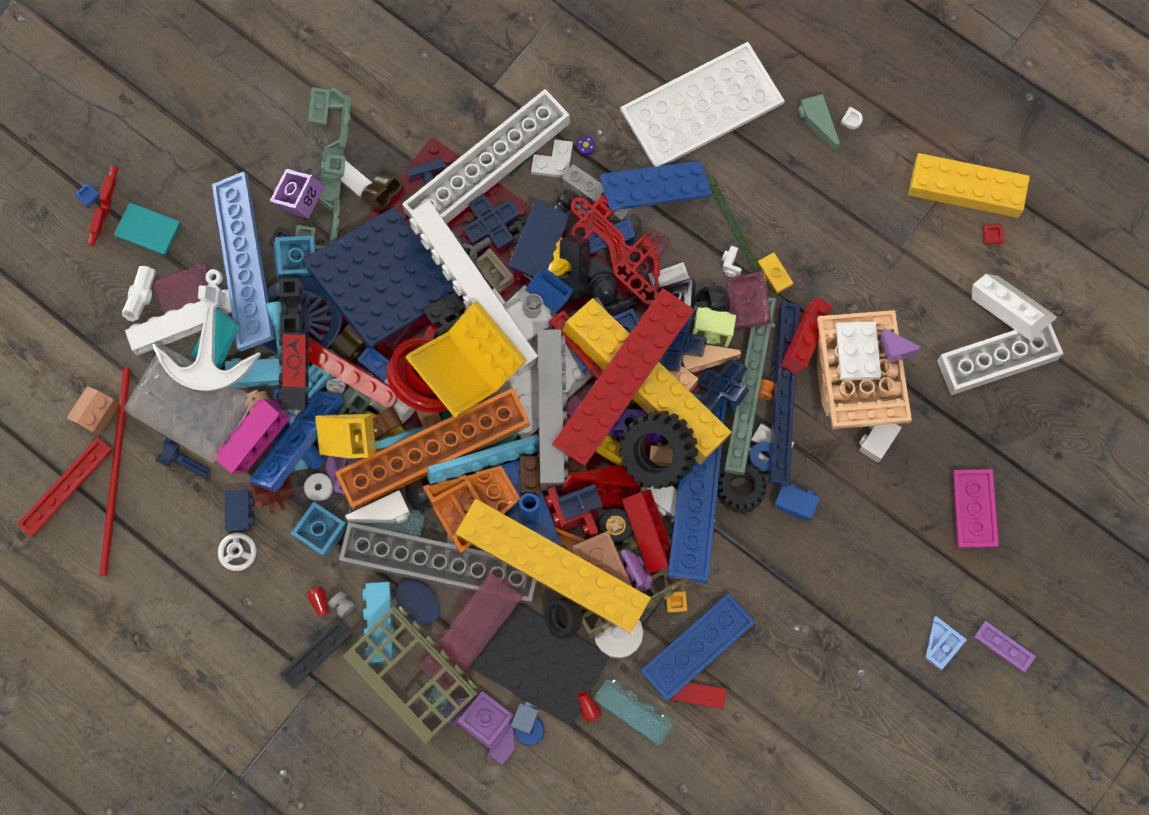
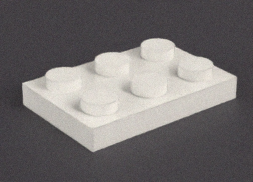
(858, 351)

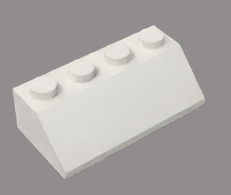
(1011, 305)

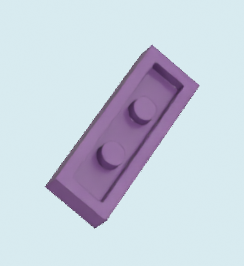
(1004, 647)

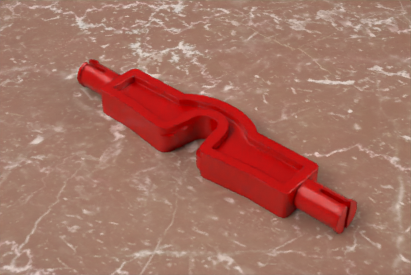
(101, 213)

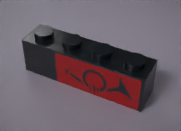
(294, 369)

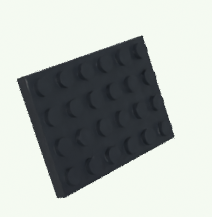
(540, 665)

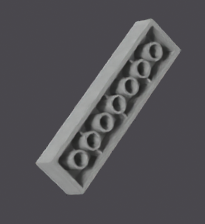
(551, 405)

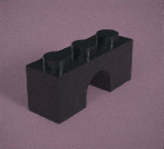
(576, 252)
(292, 304)

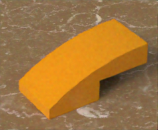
(677, 601)

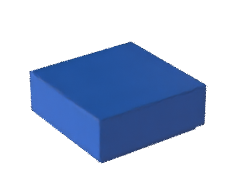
(87, 195)

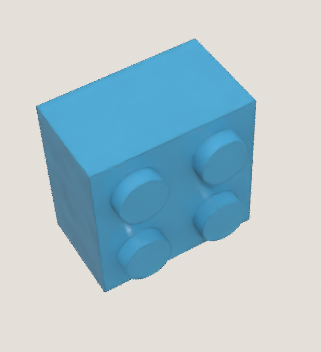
(289, 255)
(319, 530)

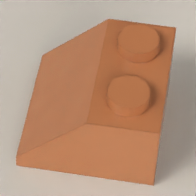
(93, 411)

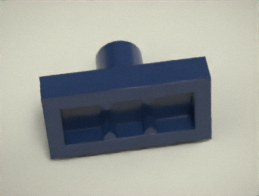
(426, 171)

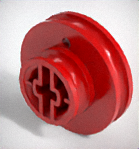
(407, 382)

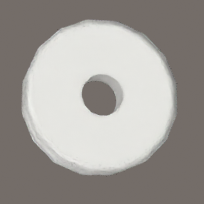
(318, 495)

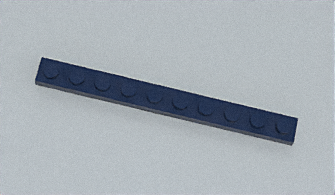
(783, 399)

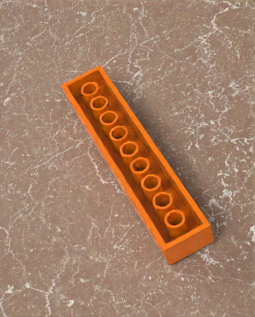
(440, 443)

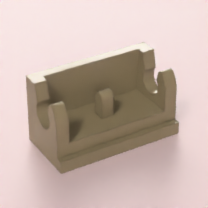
(495, 271)

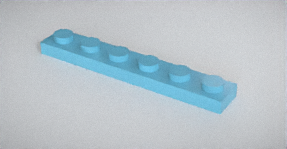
(483, 459)

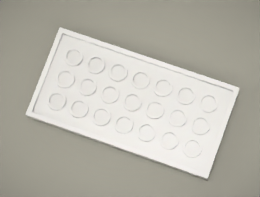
(702, 105)

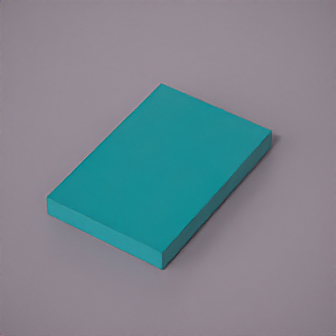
(147, 229)
(225, 332)

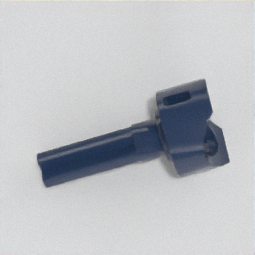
(171, 454)

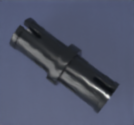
(619, 306)

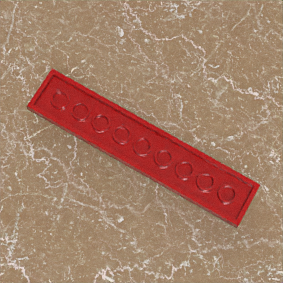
(623, 377)

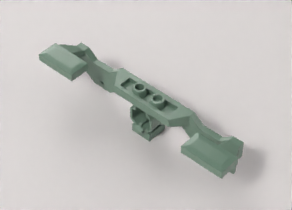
(333, 159)

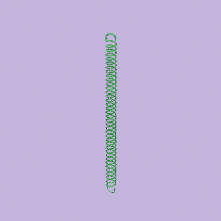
(735, 227)

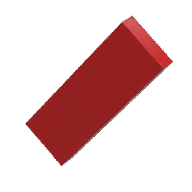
(701, 695)

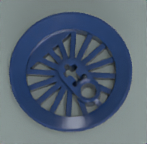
(311, 291)

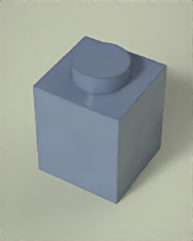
(525, 718)

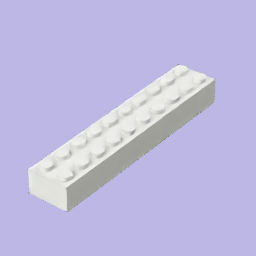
(492, 157)
(465, 275)

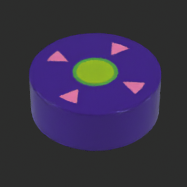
(585, 145)

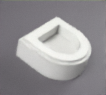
(852, 119)

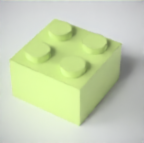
(715, 326)

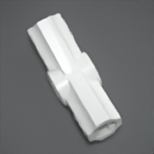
(139, 293)

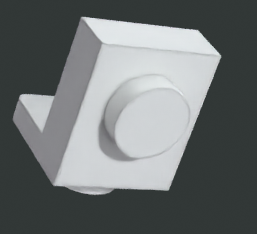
(728, 259)

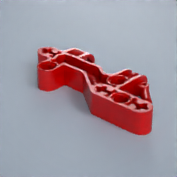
(597, 223)

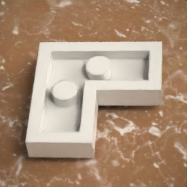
(557, 164)

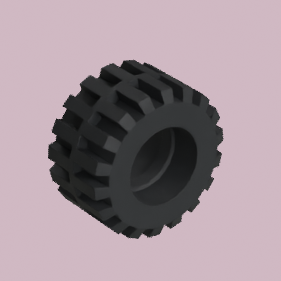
(742, 503)

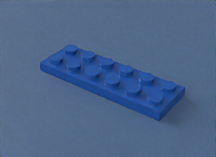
(655, 185)
(697, 647)

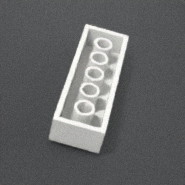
(997, 358)

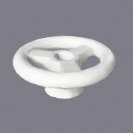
(230, 550)

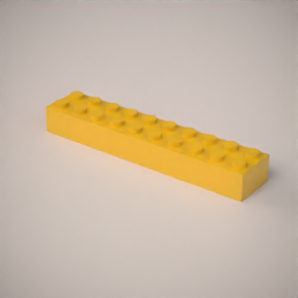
(603, 336)
(553, 566)

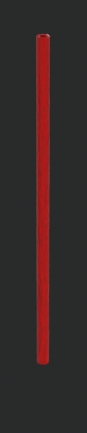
(114, 473)

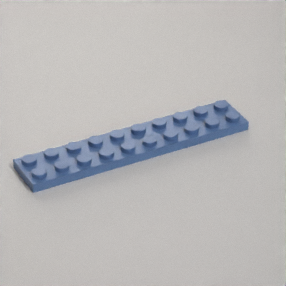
(243, 261)

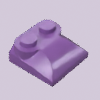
(633, 566)

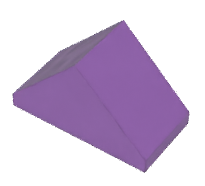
(897, 347)

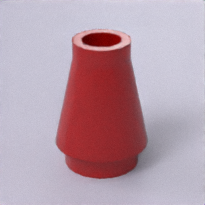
(318, 600)
(589, 707)

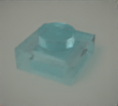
(434, 696)

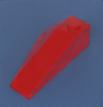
(611, 484)

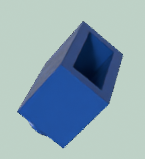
(550, 289)
(797, 502)

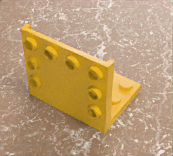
(467, 361)

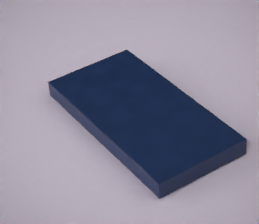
(538, 239)

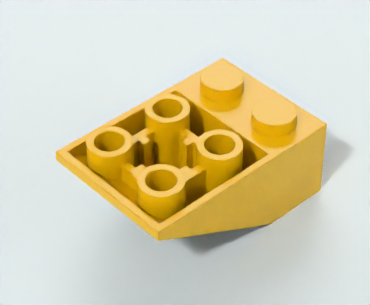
(346, 435)

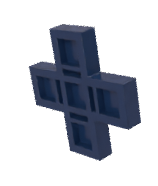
(491, 222)
(683, 345)
(723, 386)

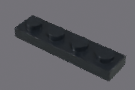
(316, 654)

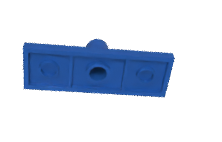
(297, 444)
(530, 509)

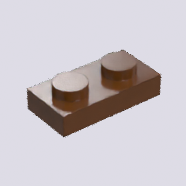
(530, 475)

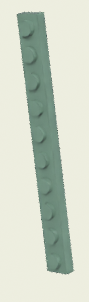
(746, 410)

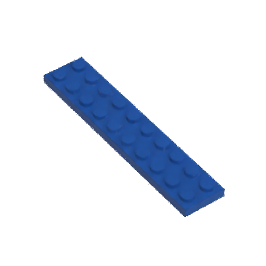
(695, 517)

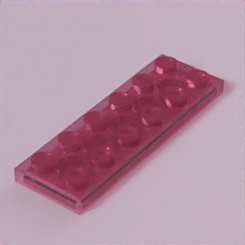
(474, 627)

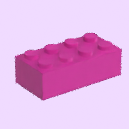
(253, 436)

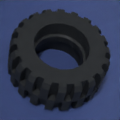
(639, 463)

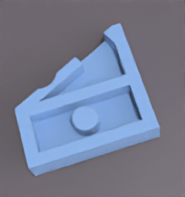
(943, 644)

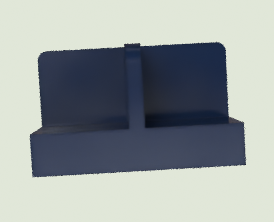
(579, 502)

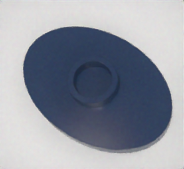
(418, 601)

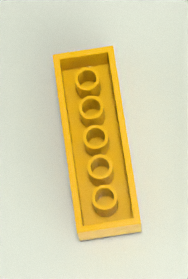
(969, 185)

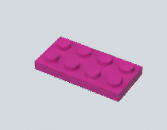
(975, 508)

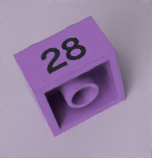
(297, 193)

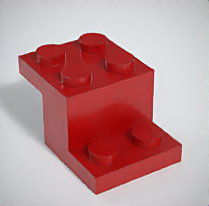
(586, 520)

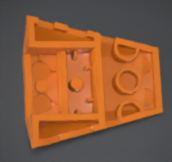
(455, 497)

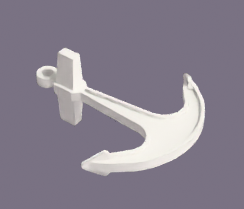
(204, 373)

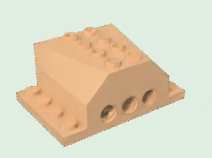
(861, 401)

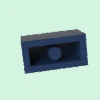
(239, 511)

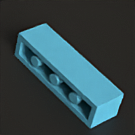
(263, 372)
(379, 602)

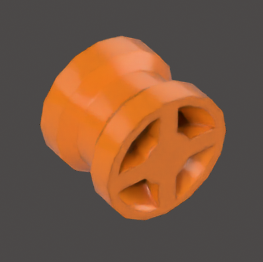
(766, 389)

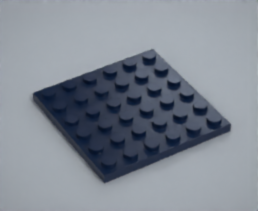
(379, 277)

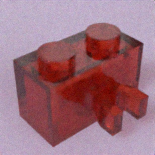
(264, 497)

